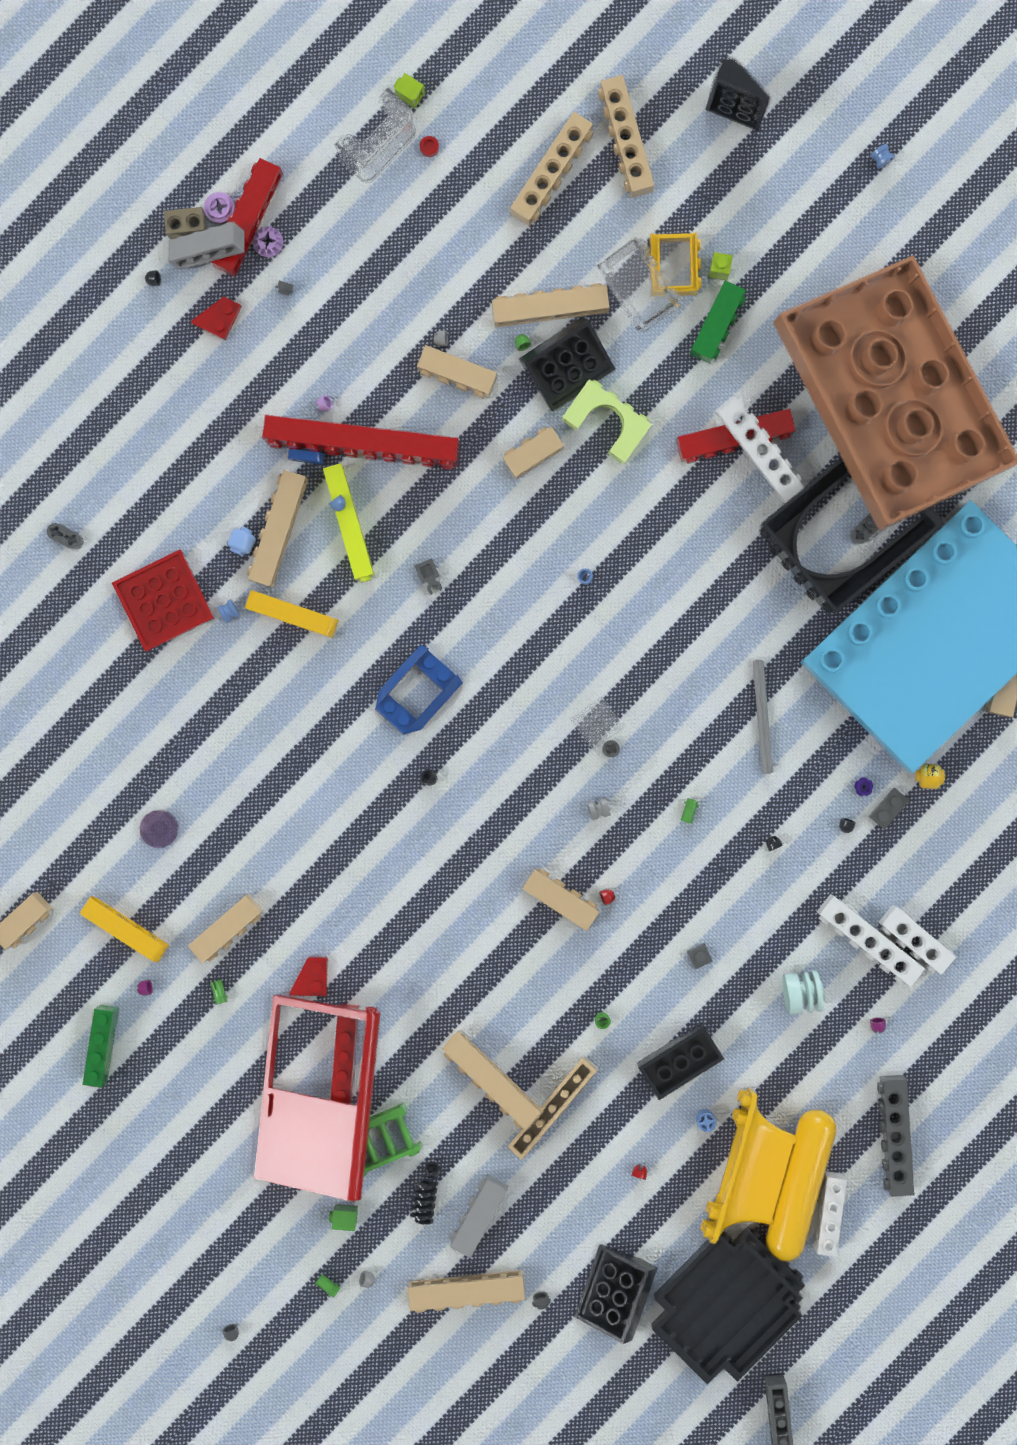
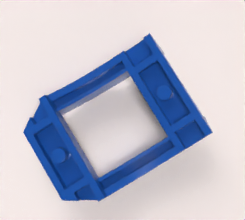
(436, 672)

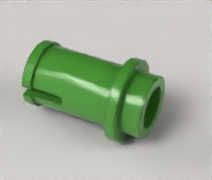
(689, 810)
(218, 992)
(328, 1286)

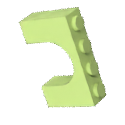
(594, 397)

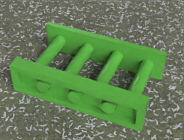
(380, 1121)

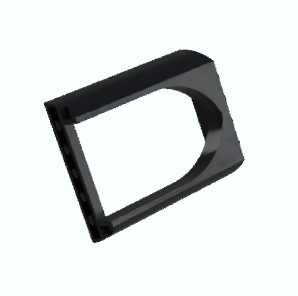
(837, 590)

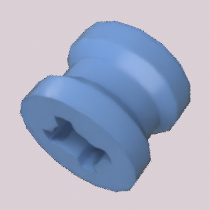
(882, 156)
(228, 611)
(709, 1121)

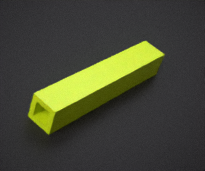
(349, 524)

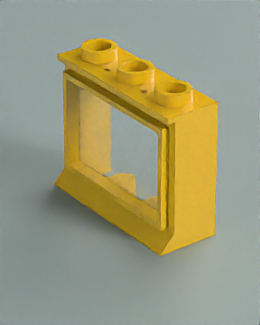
(678, 260)

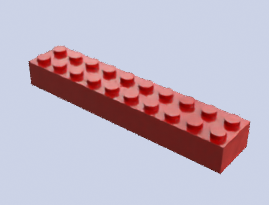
(361, 441)

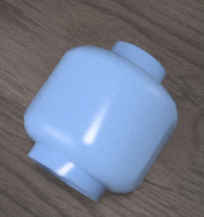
(241, 541)

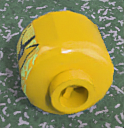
(930, 776)

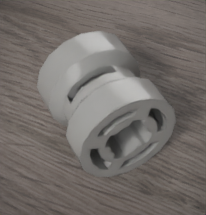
(599, 808)

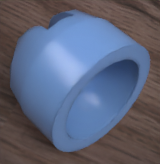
(338, 504)
(582, 575)

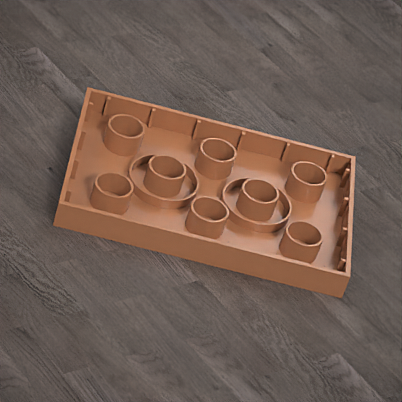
(896, 392)

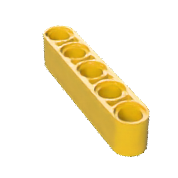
(291, 613)
(124, 929)

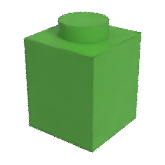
(344, 1217)

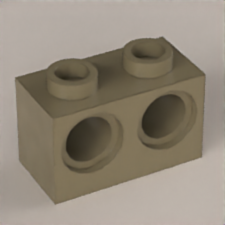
(186, 218)

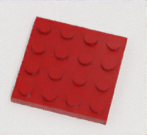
(163, 600)

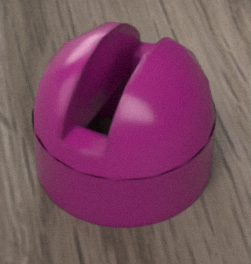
(145, 987)
(878, 1025)

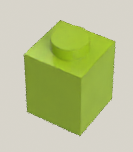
(409, 90)
(720, 266)

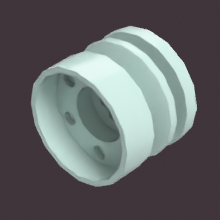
(806, 992)

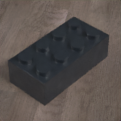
(680, 1061)

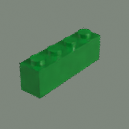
(717, 322)
(100, 1046)

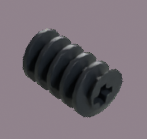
(424, 1201)

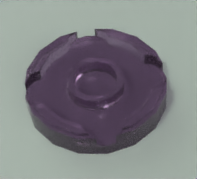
(159, 828)

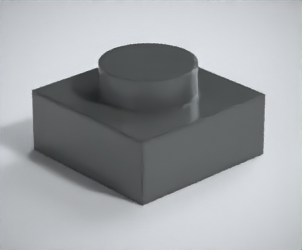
(699, 956)

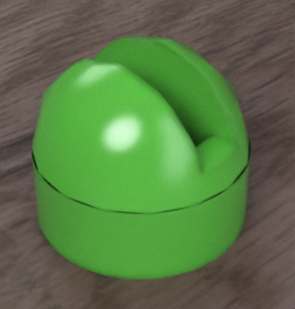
(522, 342)
(602, 1023)

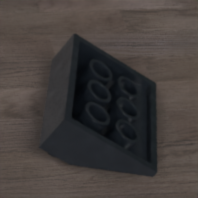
(737, 95)
(567, 362)
(615, 1293)

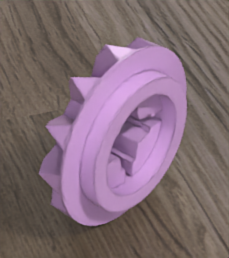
(211, 204)
(273, 247)

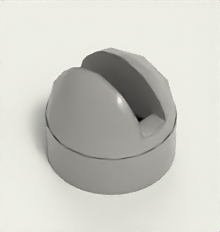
(441, 338)
(366, 1279)

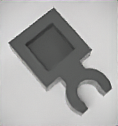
(427, 573)

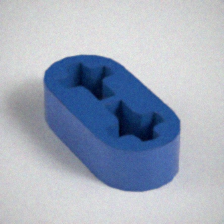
(305, 456)

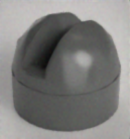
(230, 1332)

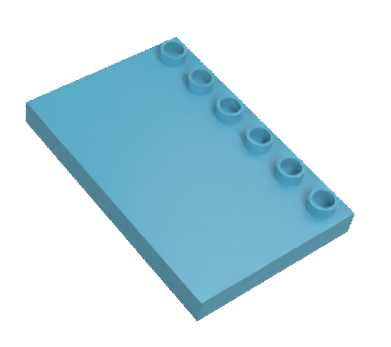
(928, 640)

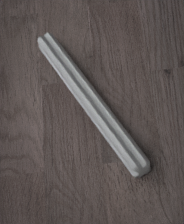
(762, 716)

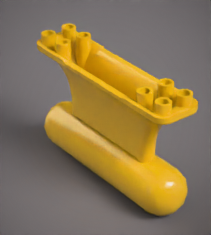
(772, 1177)

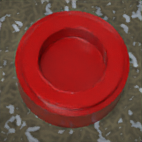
(429, 146)

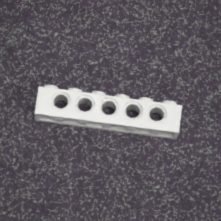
(726, 413)
(911, 969)

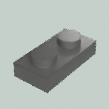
(888, 808)

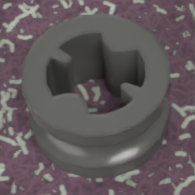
(610, 742)

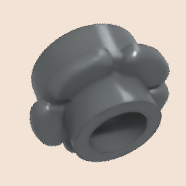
(285, 288)
(541, 1300)

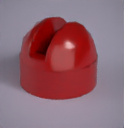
(607, 896)
(642, 1174)

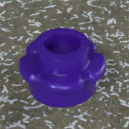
(868, 786)

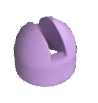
(324, 403)

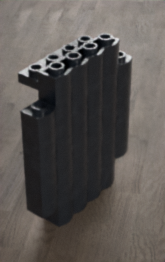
(728, 1305)

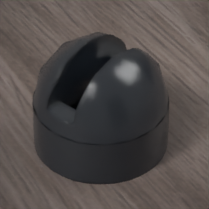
(153, 278)
(429, 777)
(847, 825)
(773, 843)
(431, 1167)

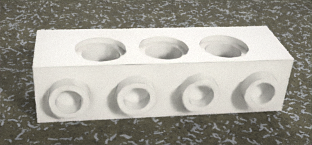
(942, 957)
(829, 1214)

